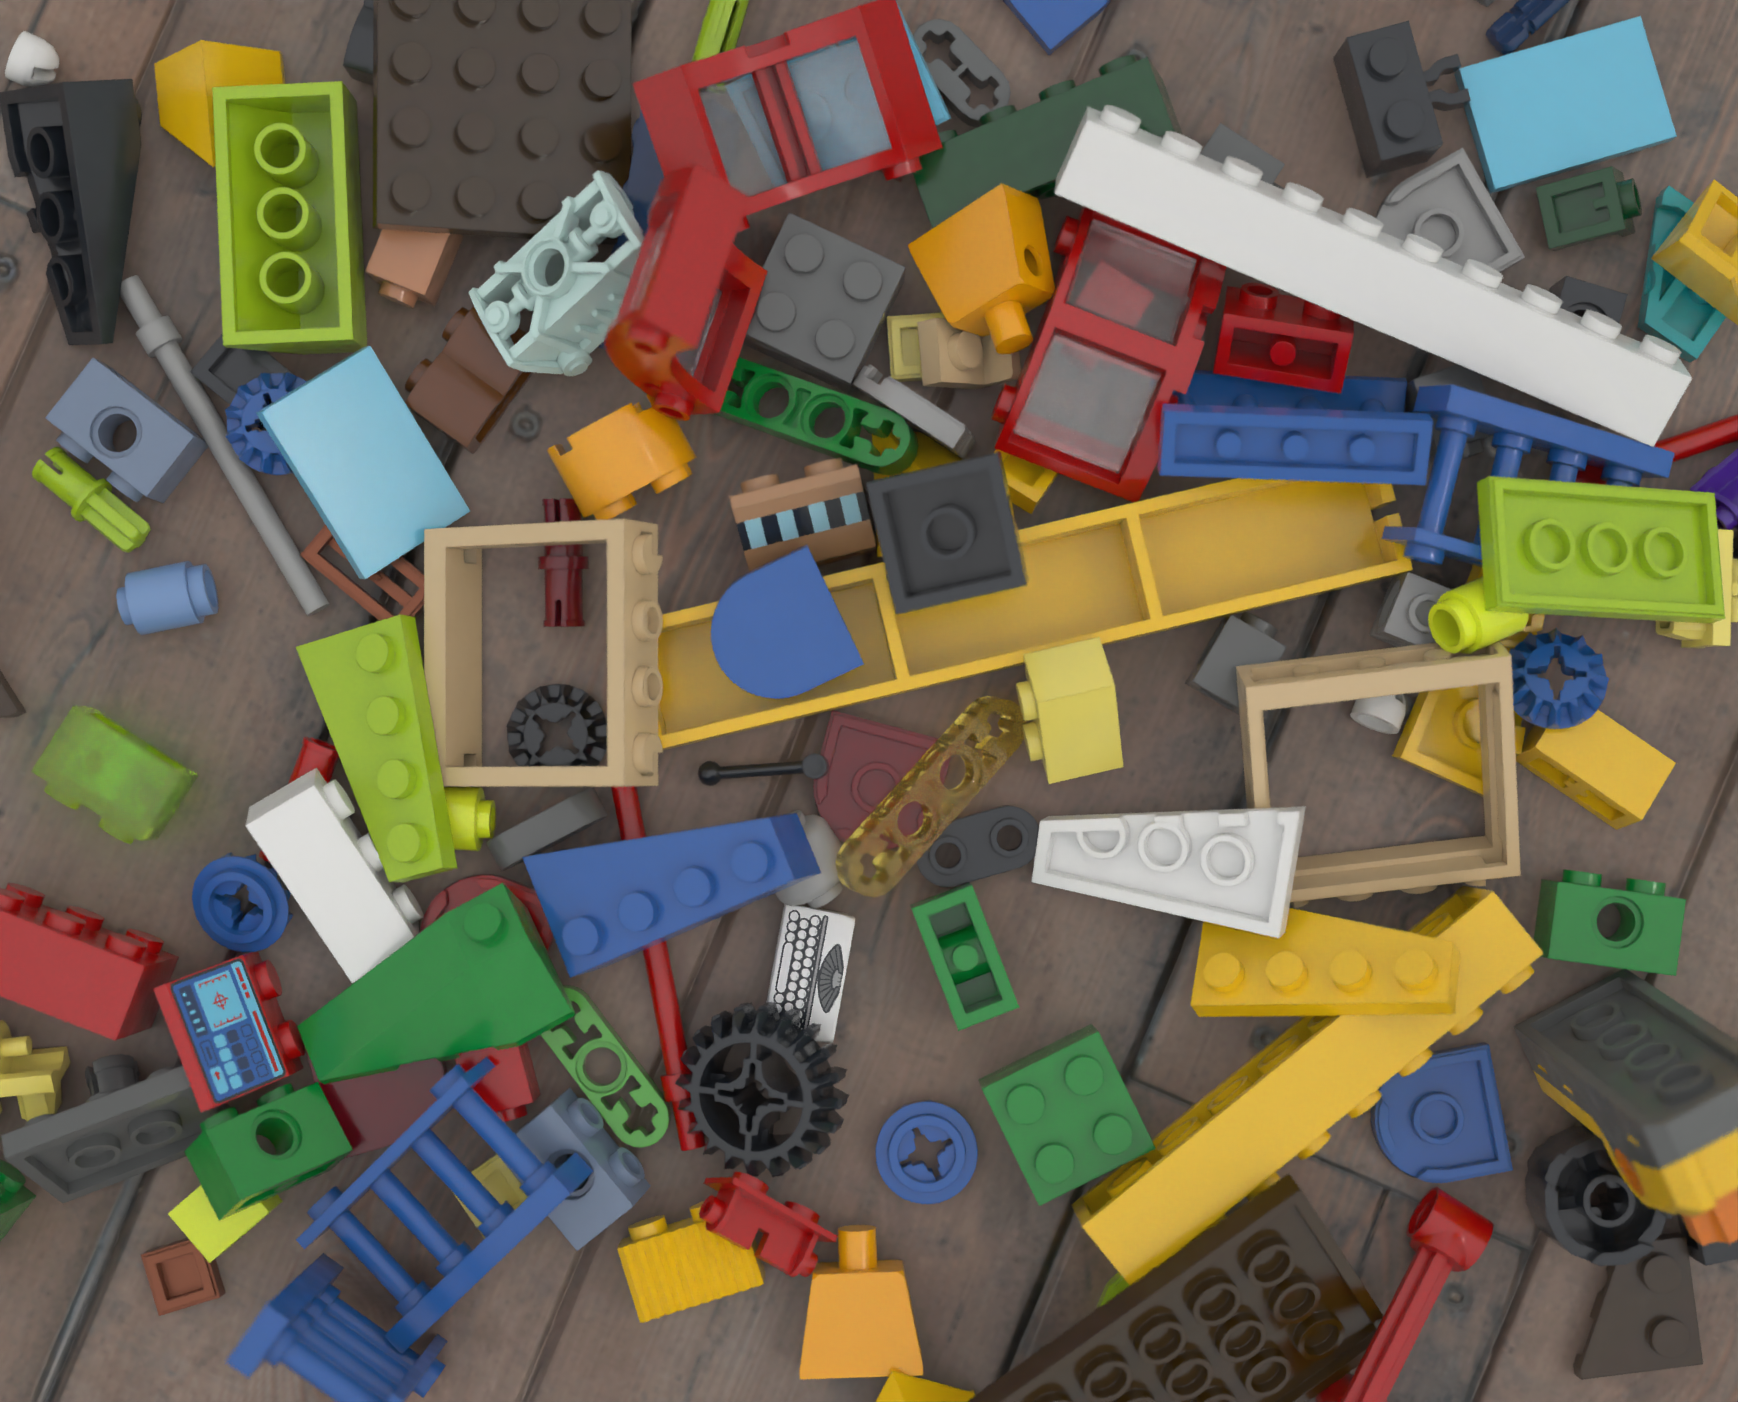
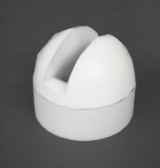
(32, 61)
(1380, 713)

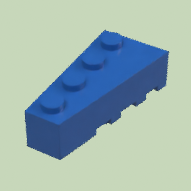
(648, 889)

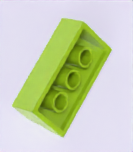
(290, 218)

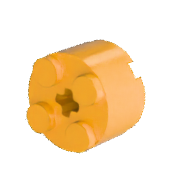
(620, 457)

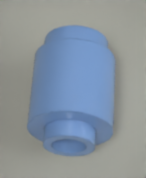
(167, 597)

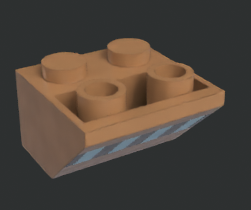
(819, 510)

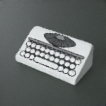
(811, 966)

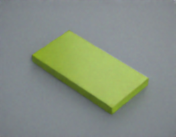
(1599, 550)

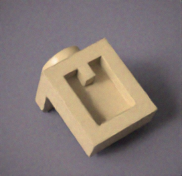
(961, 358)

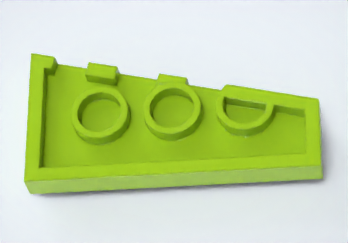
(384, 733)

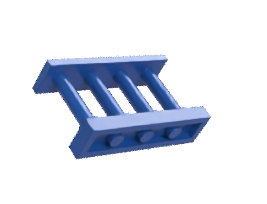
(1294, 432)
(1514, 433)
(500, 1223)
(334, 1344)

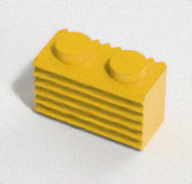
(683, 1265)

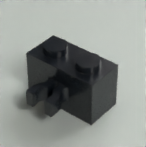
(1391, 98)

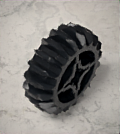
(750, 1132)

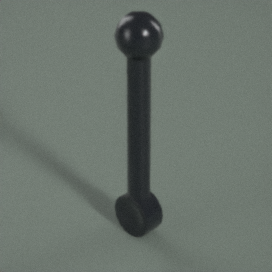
(813, 766)

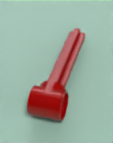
(1445, 1240)

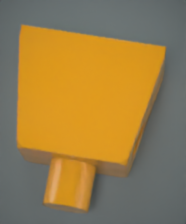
(989, 266)
(859, 1314)

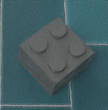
(822, 302)

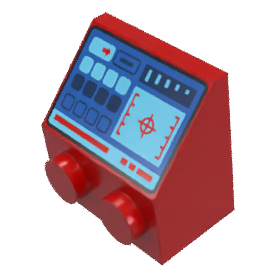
(231, 1029)

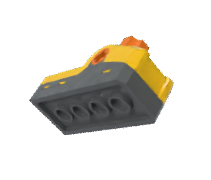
(1653, 1090)

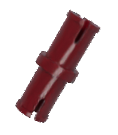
(563, 570)

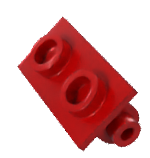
(745, 1208)

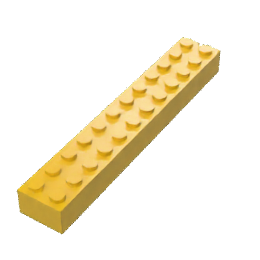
(1089, 578)

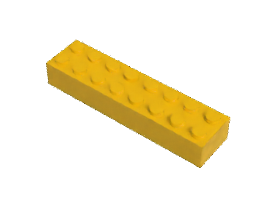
(1291, 1097)

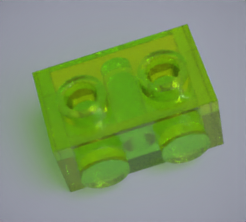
(113, 775)

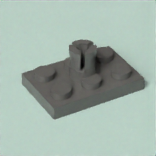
(114, 1134)

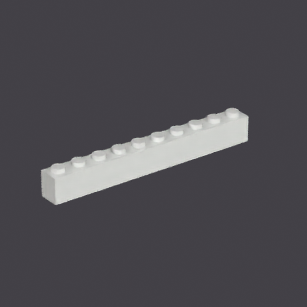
(1372, 275)

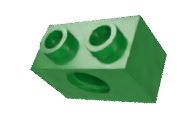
(1647, 930)
(964, 956)
(241, 1174)

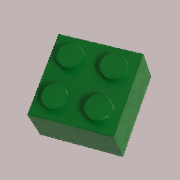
(1066, 1114)

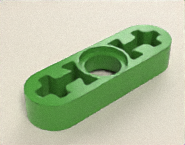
(643, 1095)

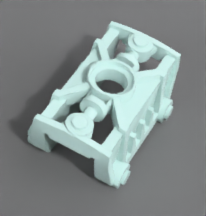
(552, 277)

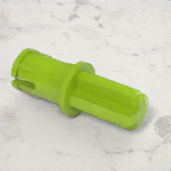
(92, 500)

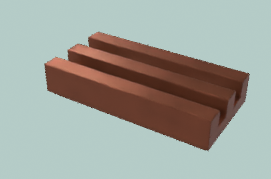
(412, 606)

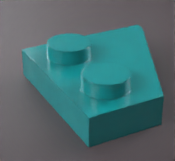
(1667, 305)

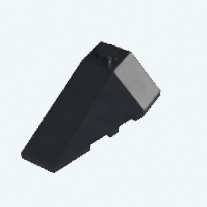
(82, 167)

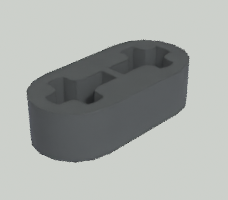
(970, 63)
(547, 828)

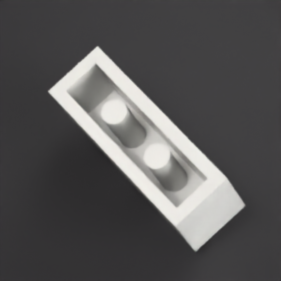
(334, 872)

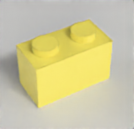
(1071, 709)

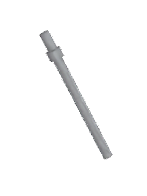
(162, 341)

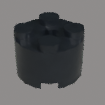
(1559, 1193)

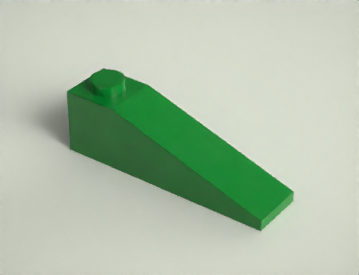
(452, 989)

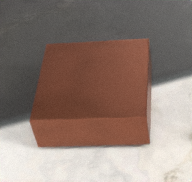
(181, 1276)

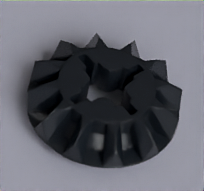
(554, 704)

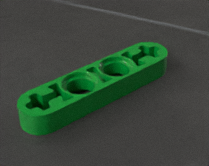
(805, 405)

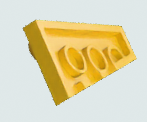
(1445, 725)
(1323, 970)

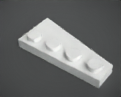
(1191, 864)

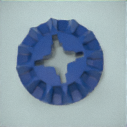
(251, 445)
(1578, 697)
(222, 914)
(915, 1180)

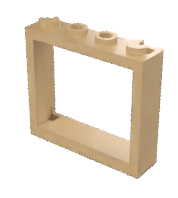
(455, 650)
(1384, 673)

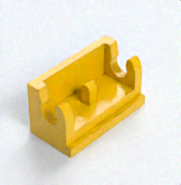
(1598, 767)

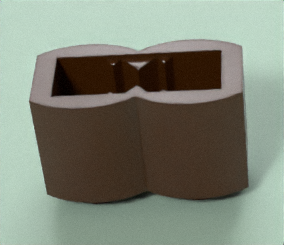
(466, 383)

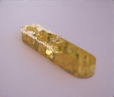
(925, 787)

